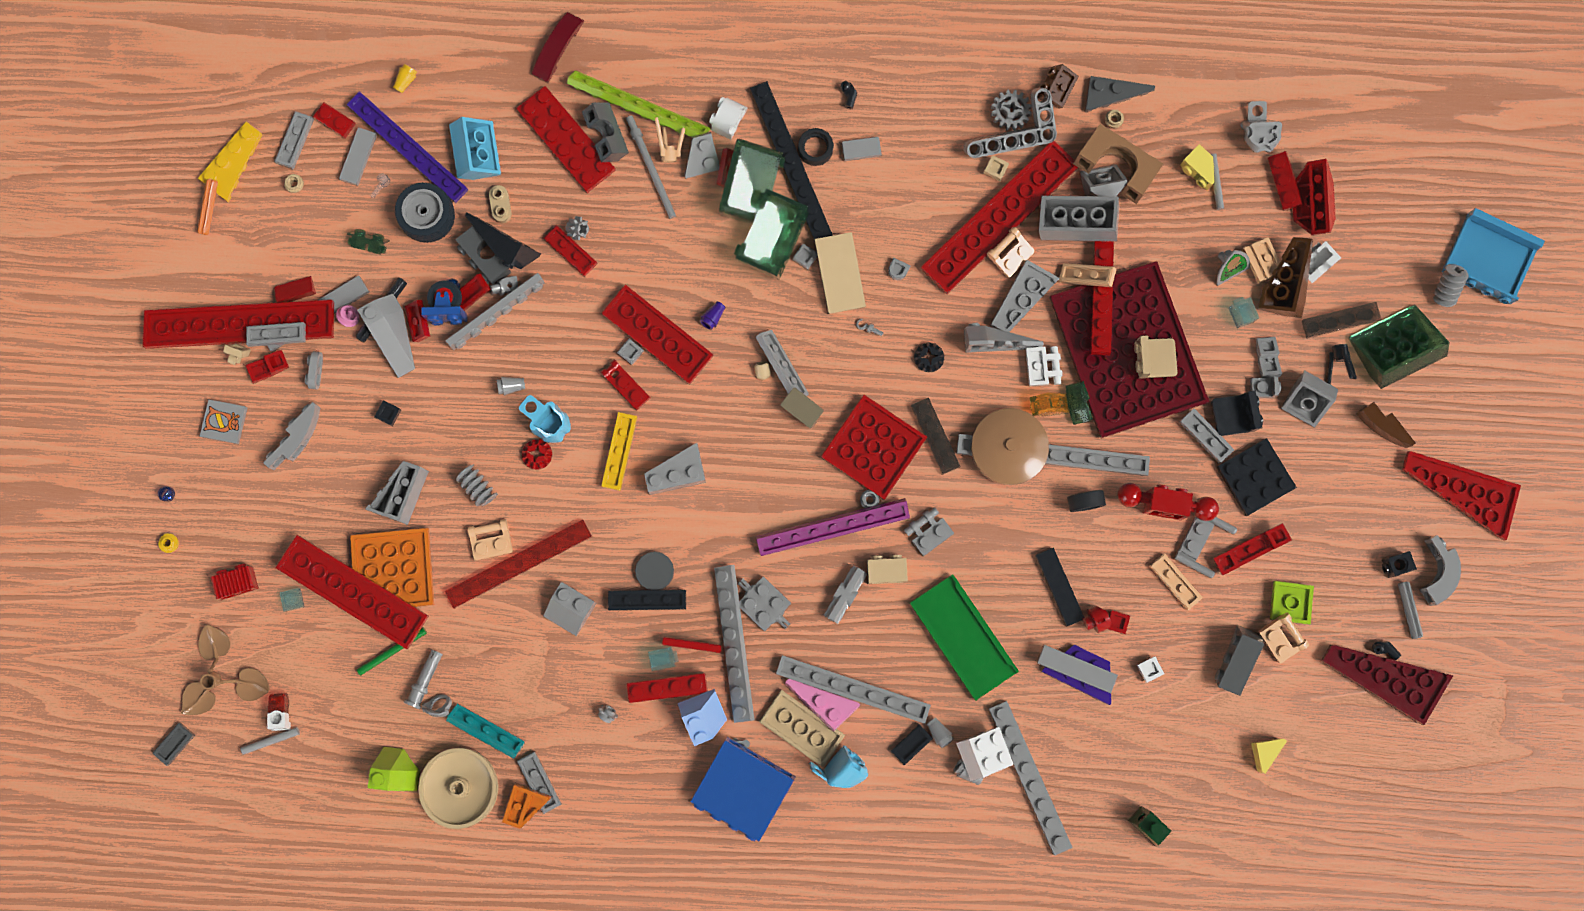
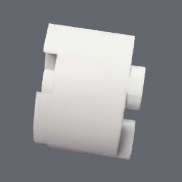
(727, 117)
(1321, 260)

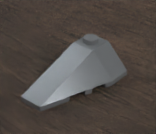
(388, 327)

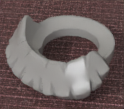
(441, 712)

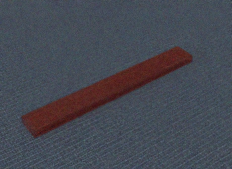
(518, 564)

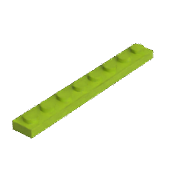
(635, 104)

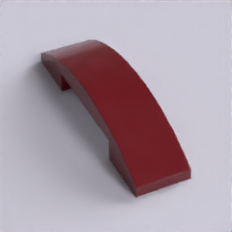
(555, 46)

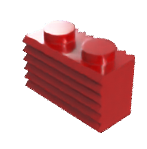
(234, 582)

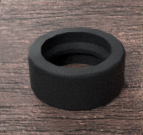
(810, 133)
(1086, 501)

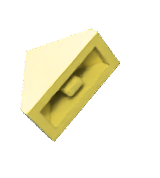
(1266, 752)

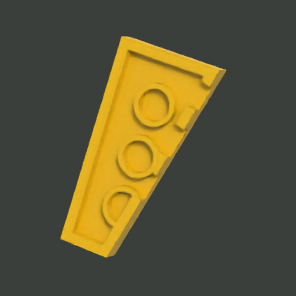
(232, 160)

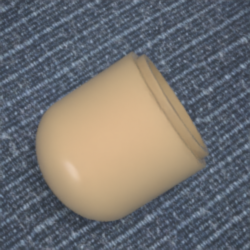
(762, 370)

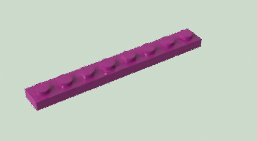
(833, 527)

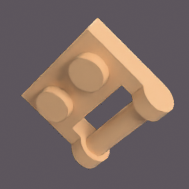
(1015, 256)
(492, 546)
(1277, 641)

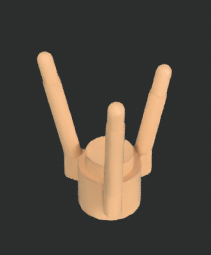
(667, 152)

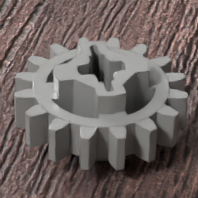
(1002, 108)

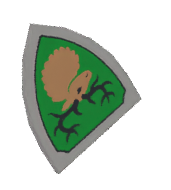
(1233, 264)

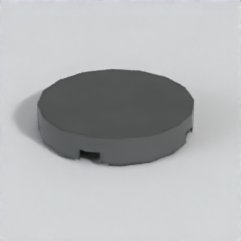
(654, 571)

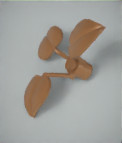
(198, 698)

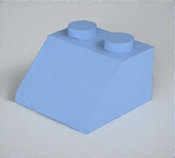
(702, 716)

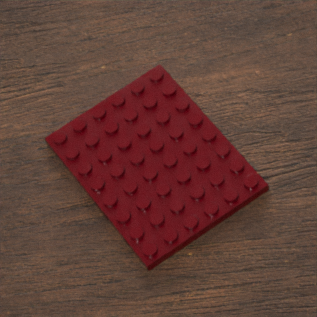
(1115, 391)

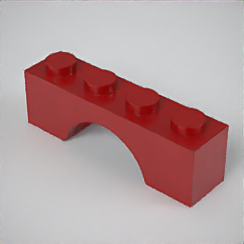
(667, 688)

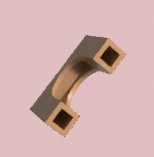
(1142, 165)

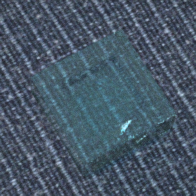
(291, 599)

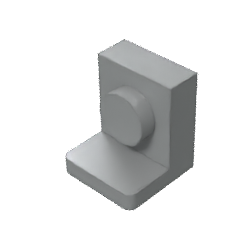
(1266, 387)

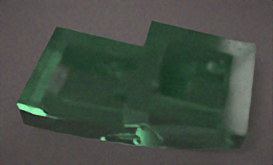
(1077, 403)

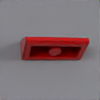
(295, 290)

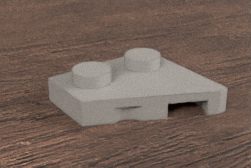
(702, 156)

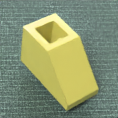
(1200, 166)

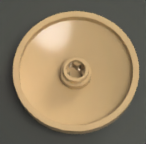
(458, 788)

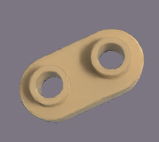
(500, 203)

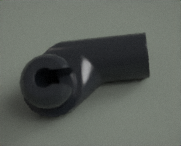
(850, 93)
(1384, 647)

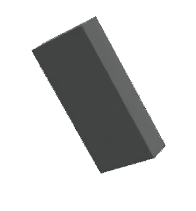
(173, 744)

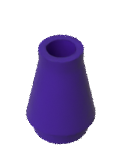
(712, 316)

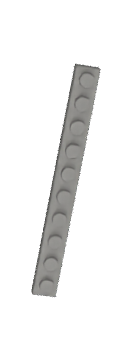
(1082, 458)

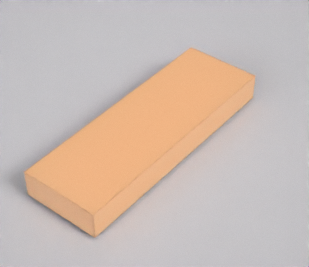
(1087, 275)
(1175, 582)

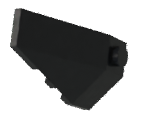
(503, 245)

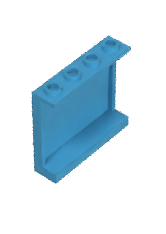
(1494, 255)

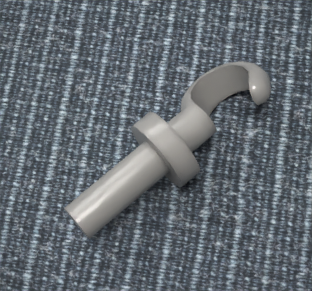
(870, 328)

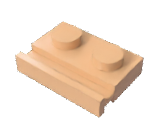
(1262, 259)

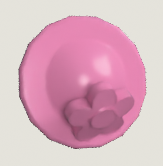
(347, 315)

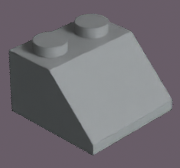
(1310, 399)
(569, 608)

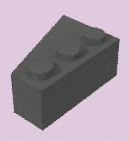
(1239, 660)

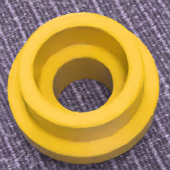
(173, 545)

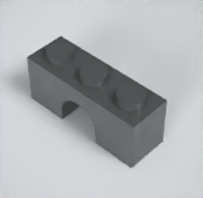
(601, 117)
(472, 244)

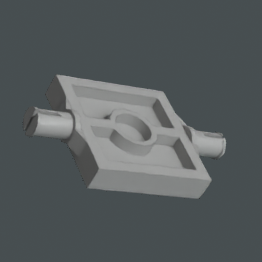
(764, 603)

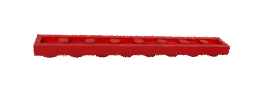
(1102, 302)

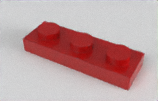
(1285, 180)

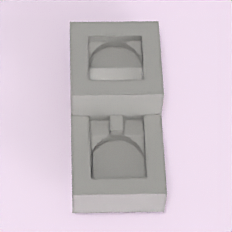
(1268, 357)

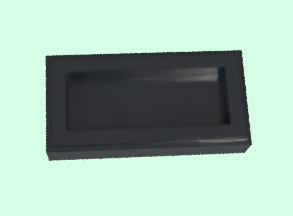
(911, 744)

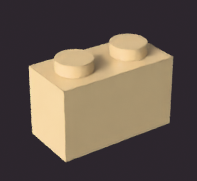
(887, 570)

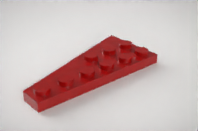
(1478, 495)

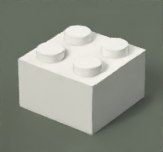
(984, 754)

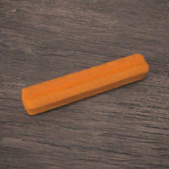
(207, 207)

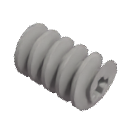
(1450, 285)
(475, 486)

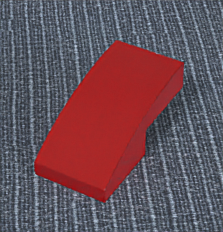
(267, 367)

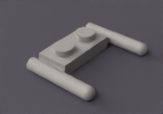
(1195, 541)

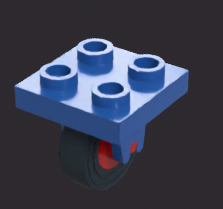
(444, 304)

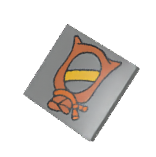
(223, 421)

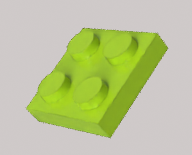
(1292, 599)

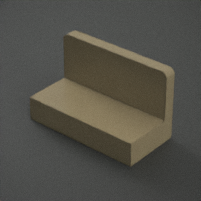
(802, 407)

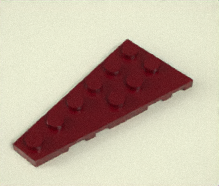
(1399, 684)

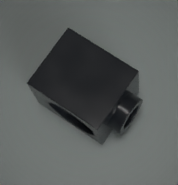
(1406, 564)

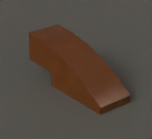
(1385, 426)

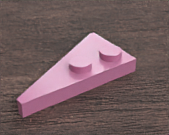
(827, 706)

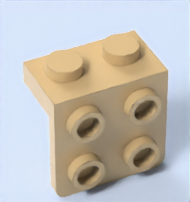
(1155, 357)

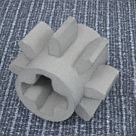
(577, 228)

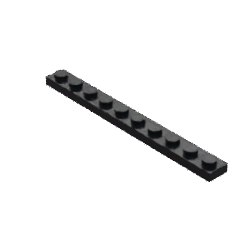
(793, 165)

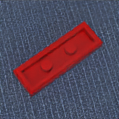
(570, 250)
(691, 645)

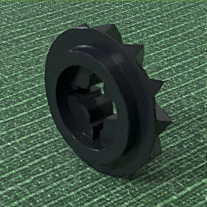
(923, 363)

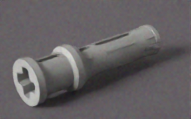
(420, 688)

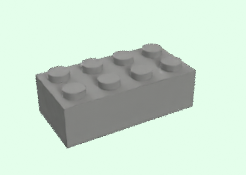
(1079, 218)

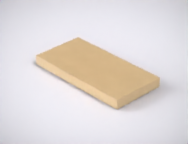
(840, 273)
(801, 728)

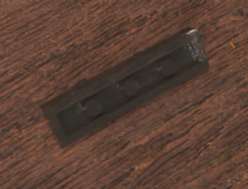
(1341, 320)
(935, 435)

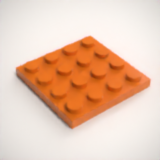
(397, 563)

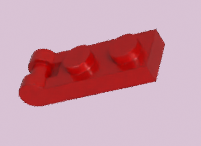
(626, 385)

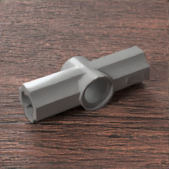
(845, 594)

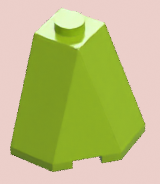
(394, 771)

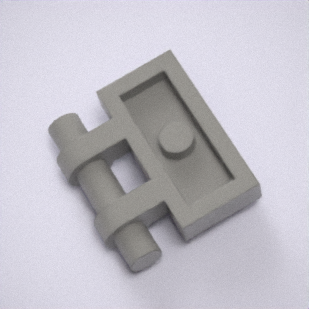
(933, 536)

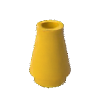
(404, 78)

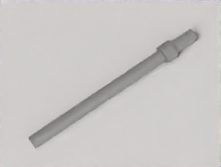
(636, 135)

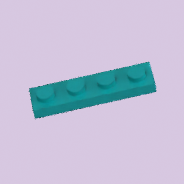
(485, 731)

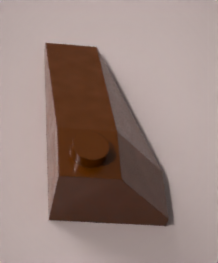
(1288, 285)

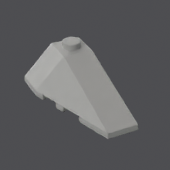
(989, 339)

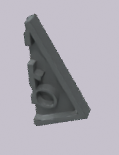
(1110, 91)

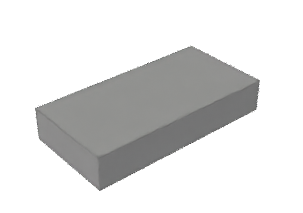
(861, 149)

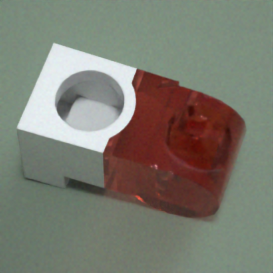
(278, 712)

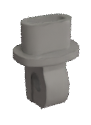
(501, 286)

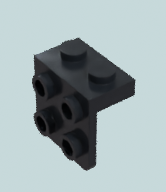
(1237, 414)

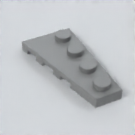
(1024, 293)

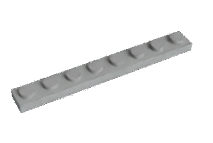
(734, 644)
(853, 689)
(1031, 779)

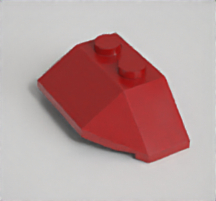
(1318, 198)

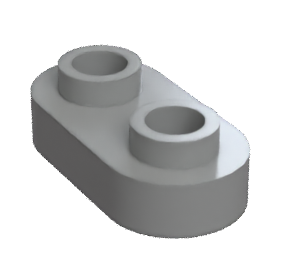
(315, 364)

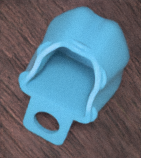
(547, 420)
(843, 770)

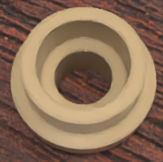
(1118, 115)
(294, 178)

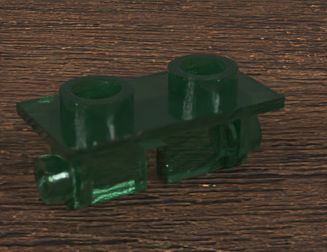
(360, 239)

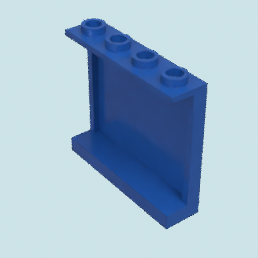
(742, 789)

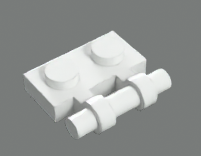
(1037, 366)

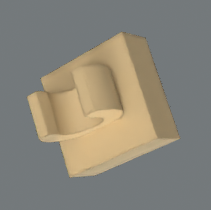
(236, 353)

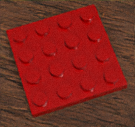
(874, 447)

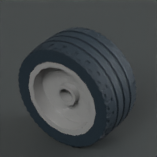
(430, 225)

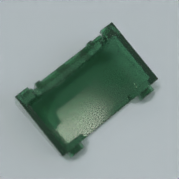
(749, 174)
(772, 234)

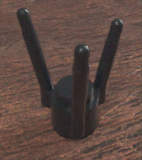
(1341, 354)

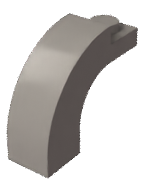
(1447, 574)

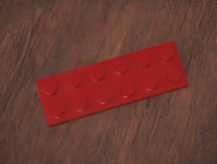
(565, 139)
(657, 334)

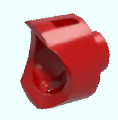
(1097, 619)

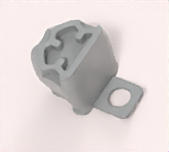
(1260, 132)

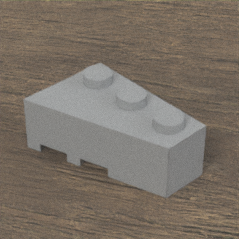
(677, 472)
(400, 494)

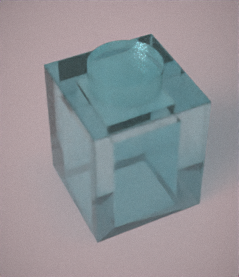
(1243, 312)
(663, 659)

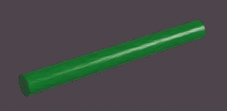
(386, 654)

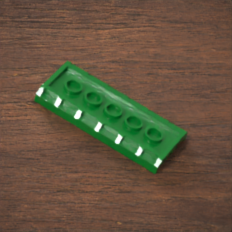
(964, 637)

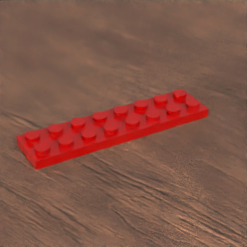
(352, 592)

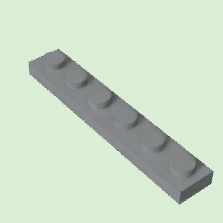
(490, 316)

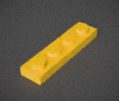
(619, 451)

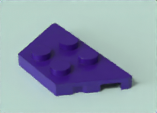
(1091, 658)

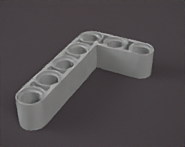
(1018, 135)

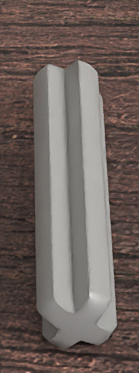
(1410, 610)

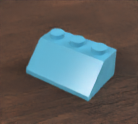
(474, 148)

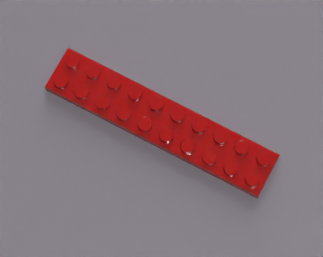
(998, 216)
(228, 323)

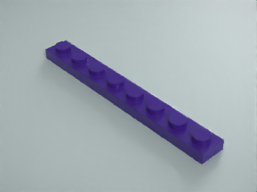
(407, 147)

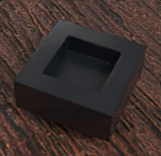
(387, 413)

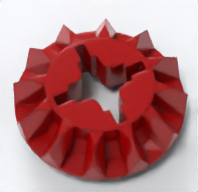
(541, 461)

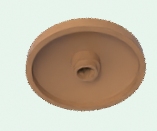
(1010, 446)

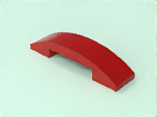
(1252, 549)

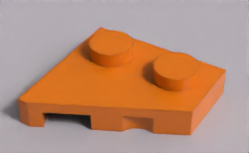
(523, 805)

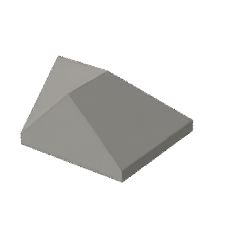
(1103, 181)

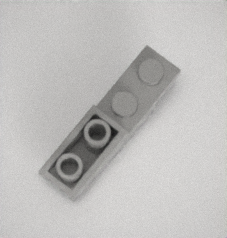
(300, 434)

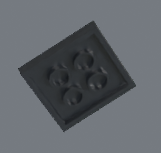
(1256, 477)

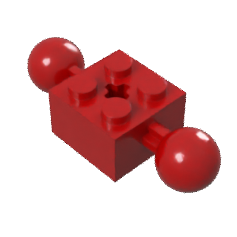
(1168, 503)

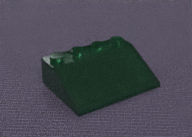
(1399, 346)

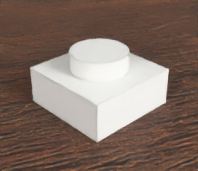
(1150, 669)

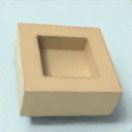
(996, 168)

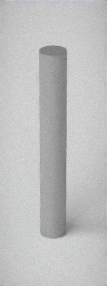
(1217, 185)
(270, 740)

